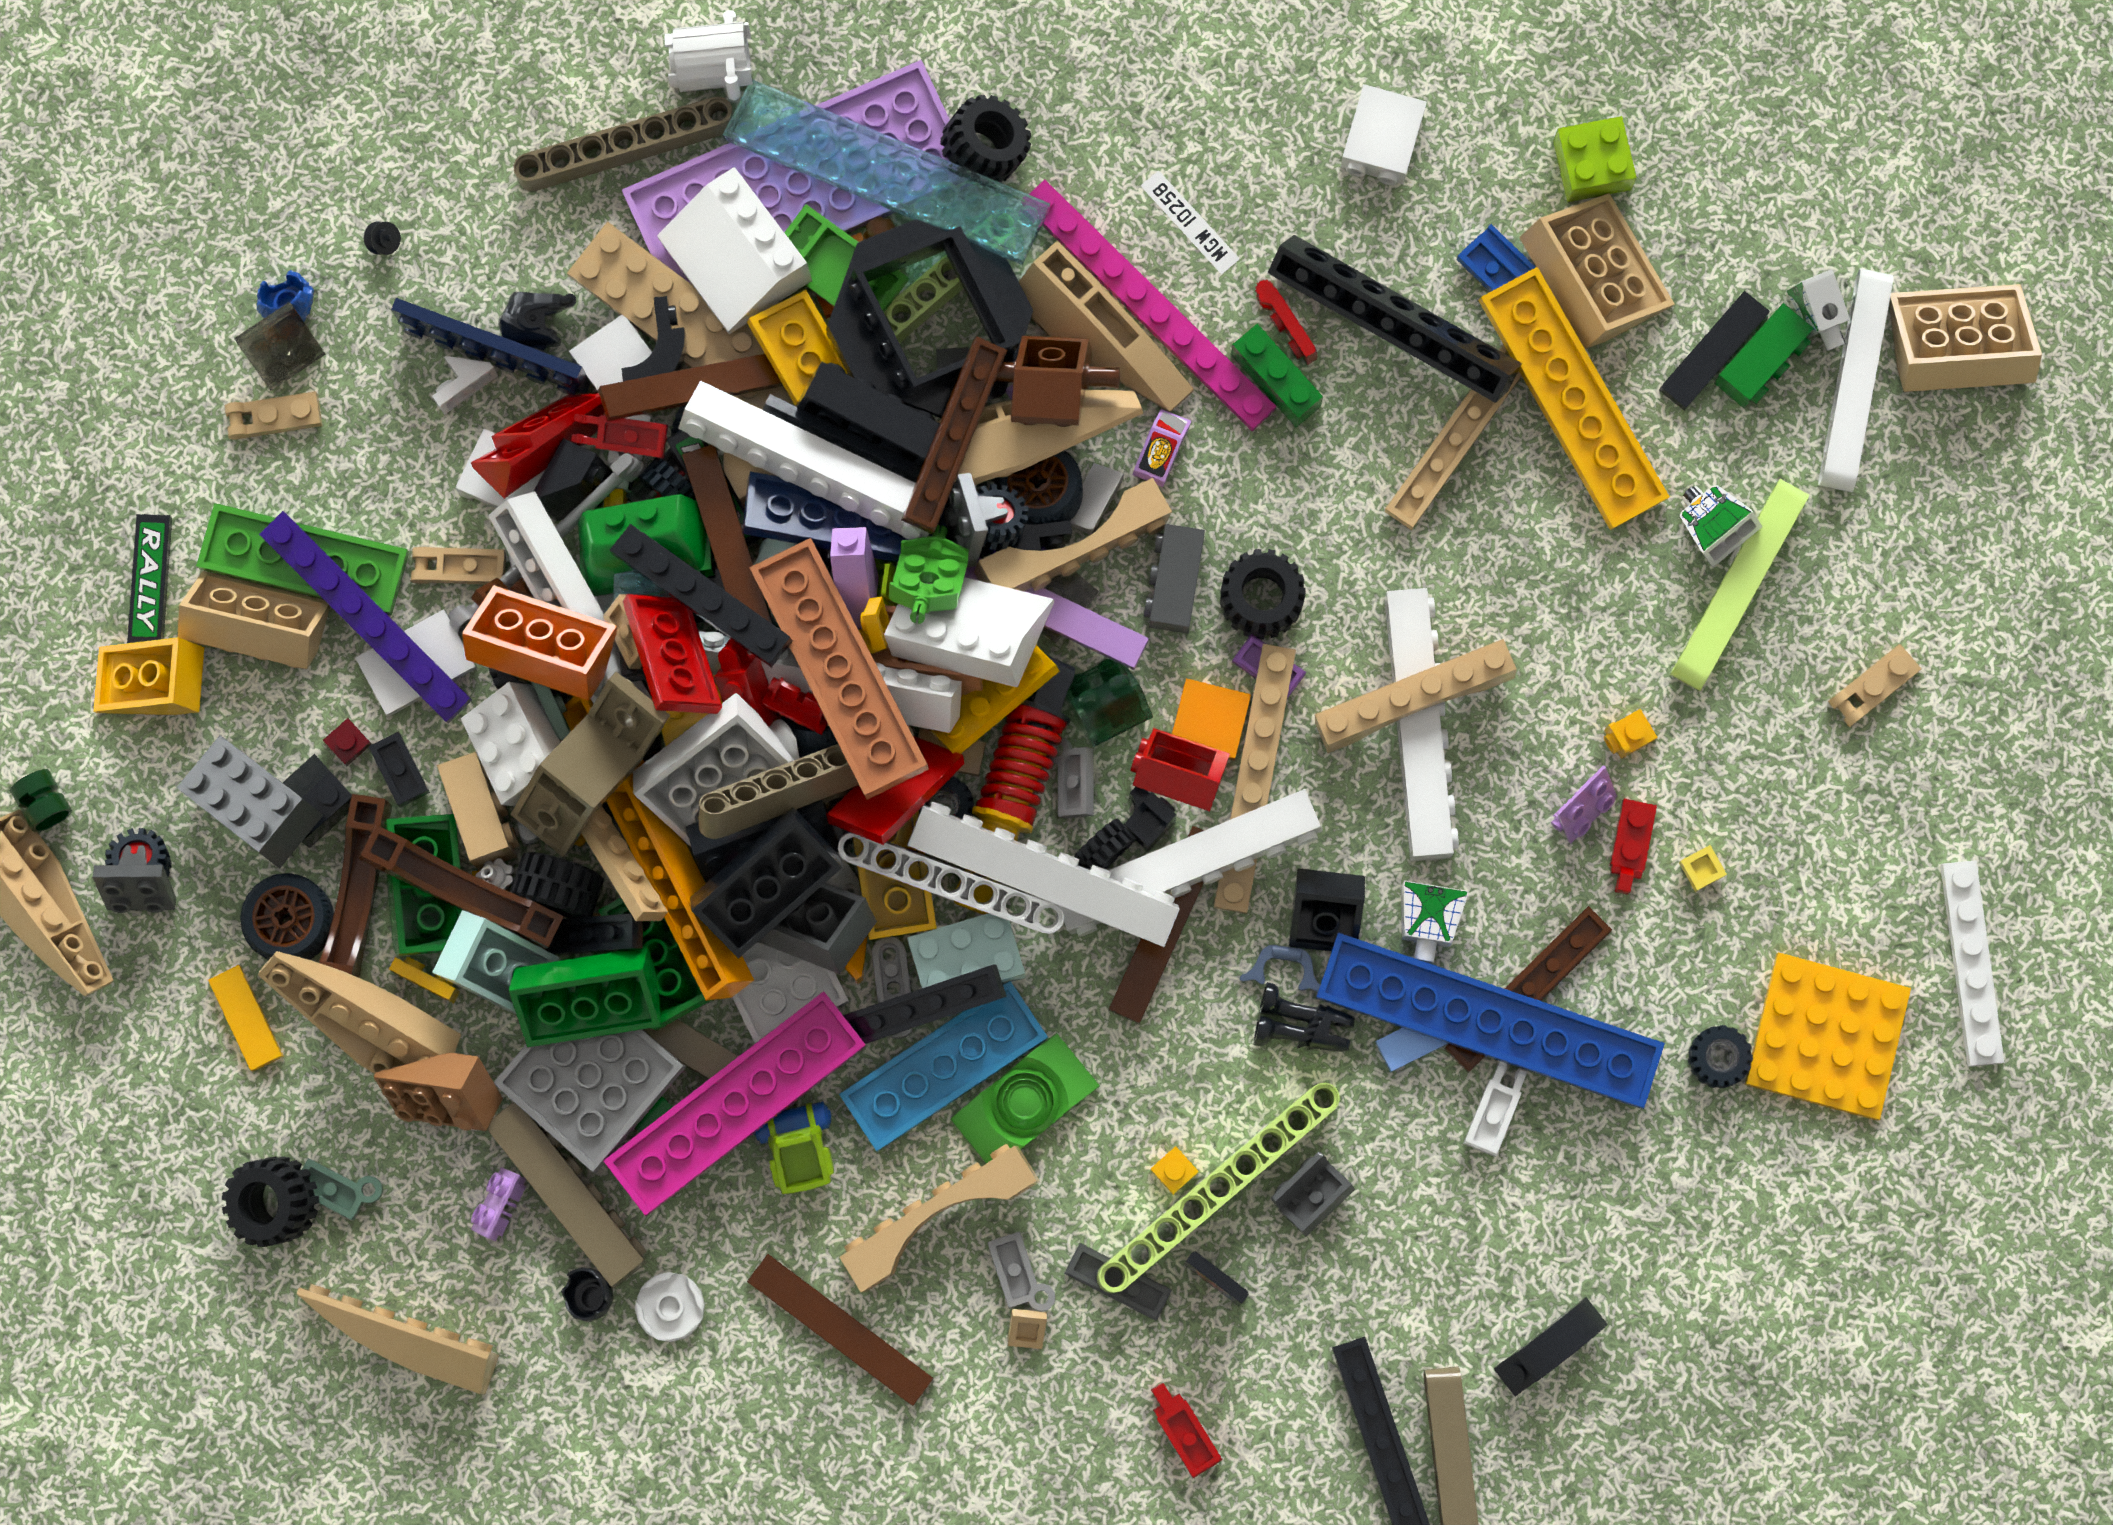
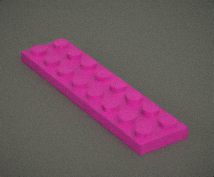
(734, 1103)

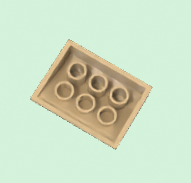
(1596, 269)
(1964, 338)

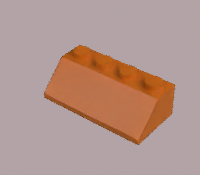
(539, 642)

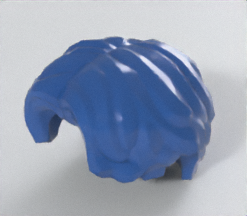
(293, 290)

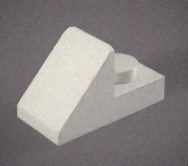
(471, 377)

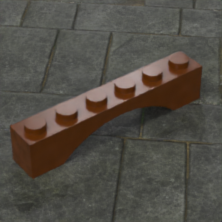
(357, 887)
(458, 888)

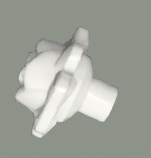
(496, 873)

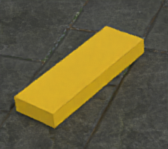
(245, 1018)

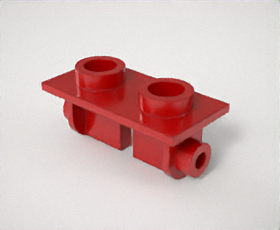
(793, 704)

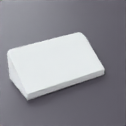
(1098, 493)

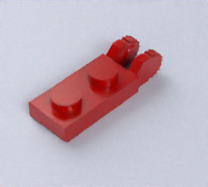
(1285, 320)
(624, 435)

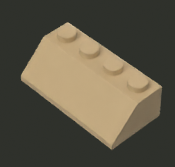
(253, 620)

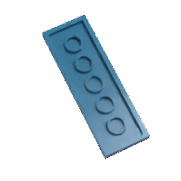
(942, 1067)

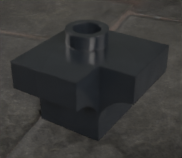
(1150, 817)

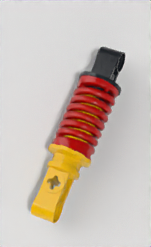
(1021, 761)

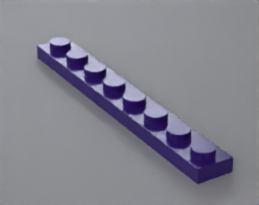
(365, 617)

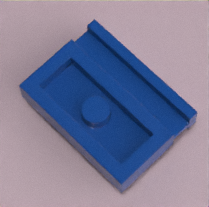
(1493, 259)

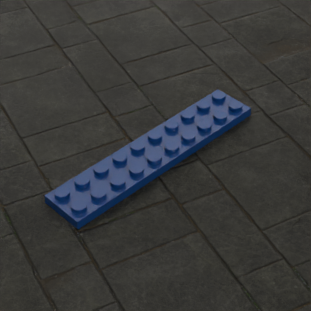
(1490, 1021)

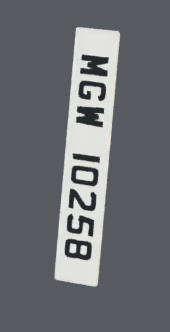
(1190, 222)

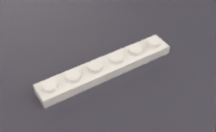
(1972, 963)

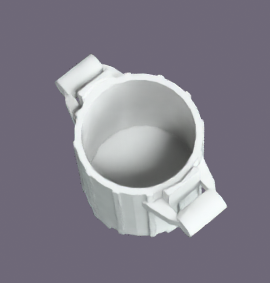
(710, 56)

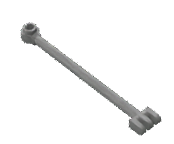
(625, 468)

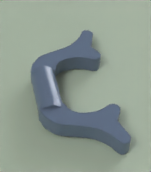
(1283, 953)

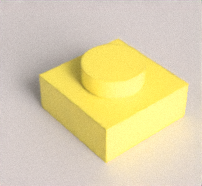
(1702, 868)

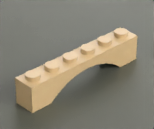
(1138, 512)
(1386, 705)
(878, 1256)

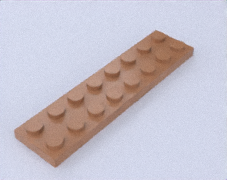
(839, 669)

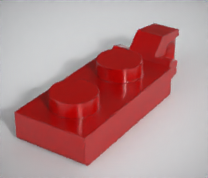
(1631, 843)
(1185, 1432)

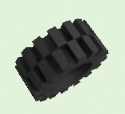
(1105, 846)

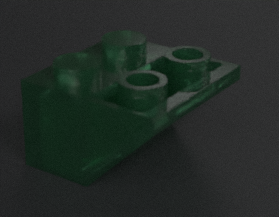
(1107, 701)

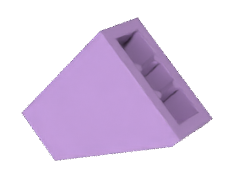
(853, 569)

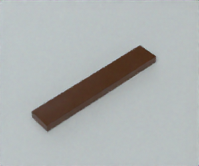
(677, 387)
(954, 435)
(724, 528)
(1150, 961)
(1549, 968)
(840, 1330)

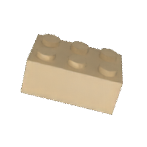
(478, 811)

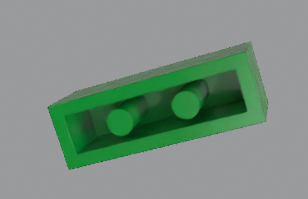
(1765, 357)
(1276, 375)

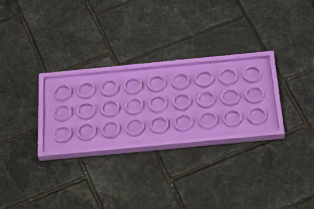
(896, 105)

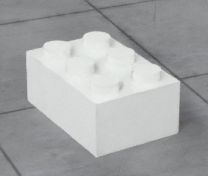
(510, 738)

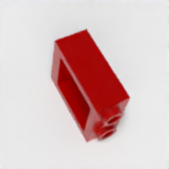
(1179, 769)

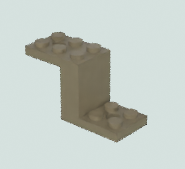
(589, 764)

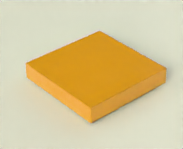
(1211, 716)

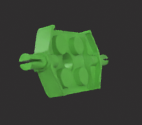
(929, 561)

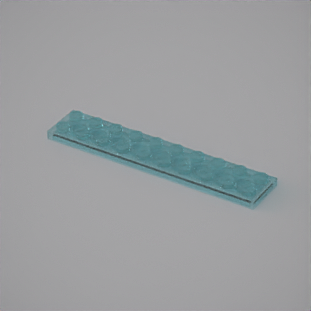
(886, 171)

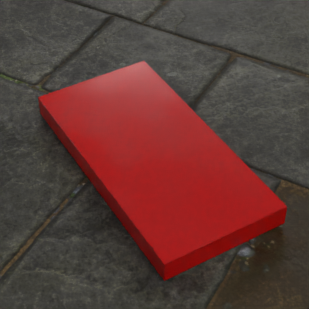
(672, 655)
(888, 811)

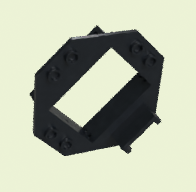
(866, 338)

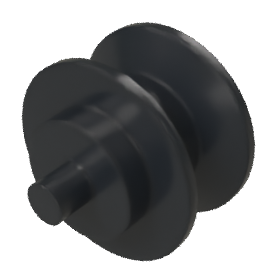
(382, 238)

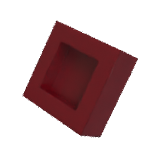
(347, 742)

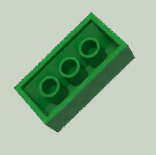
(586, 997)

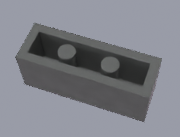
(1174, 578)

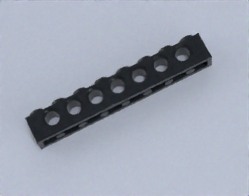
(1394, 318)

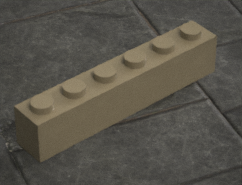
(567, 1195)

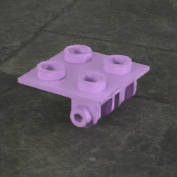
(1585, 806)
(487, 1215)

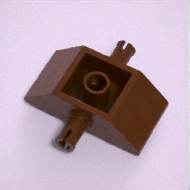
(1053, 379)

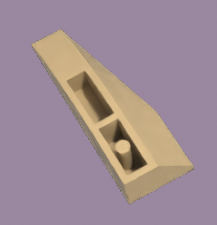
(1075, 305)
(1008, 446)
(43, 908)
(357, 1015)
(408, 1343)

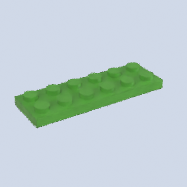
(238, 551)

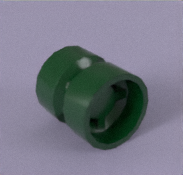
(39, 797)

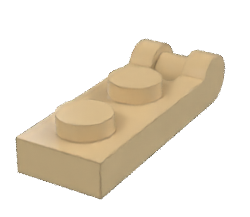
(274, 415)
(458, 565)
(1875, 684)

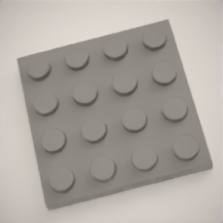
(590, 1089)

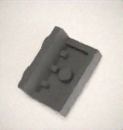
(1311, 1193)

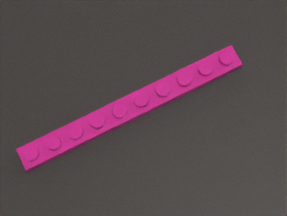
(1153, 310)

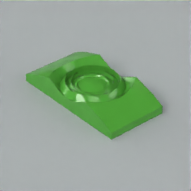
(828, 256)
(1026, 1099)

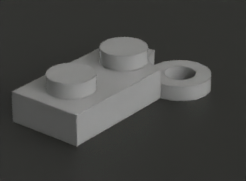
(1075, 781)
(1017, 1274)

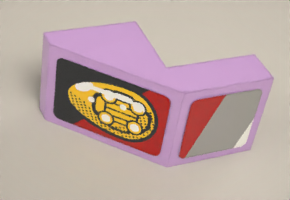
(1161, 447)

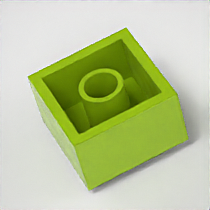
(1594, 159)

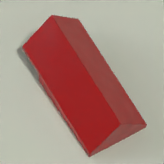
(530, 443)

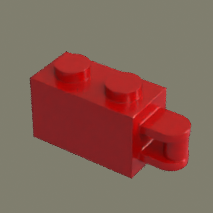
(744, 676)

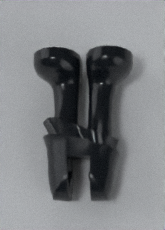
(1314, 1035)

